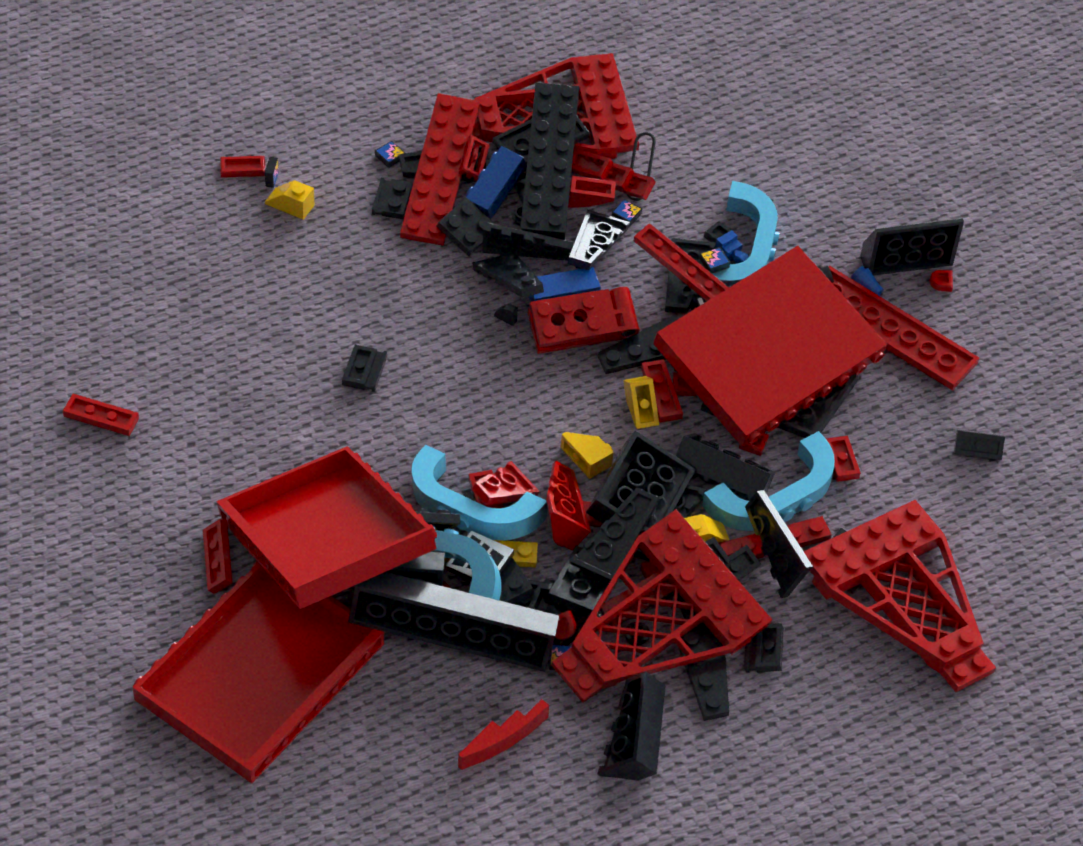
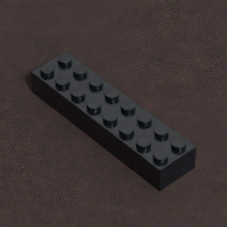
(550, 160)
(455, 619)

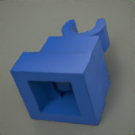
(731, 247)

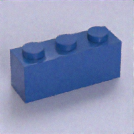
(496, 181)
(567, 284)

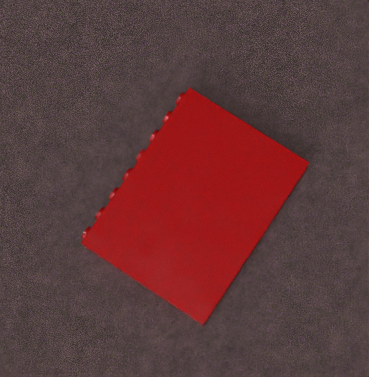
(770, 345)
(326, 526)
(255, 672)

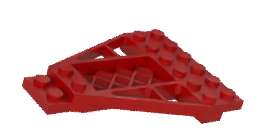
(599, 96)
(894, 544)
(697, 577)

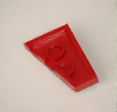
(503, 486)

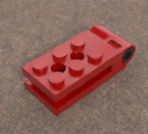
(603, 313)

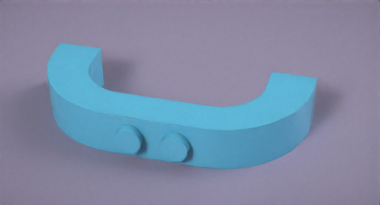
(761, 209)
(801, 495)
(489, 522)
(485, 573)

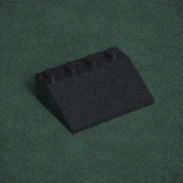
(912, 247)
(645, 467)

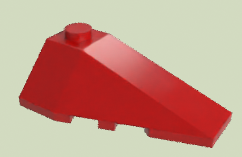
(566, 508)

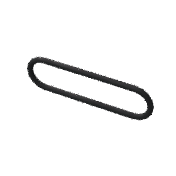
(651, 156)

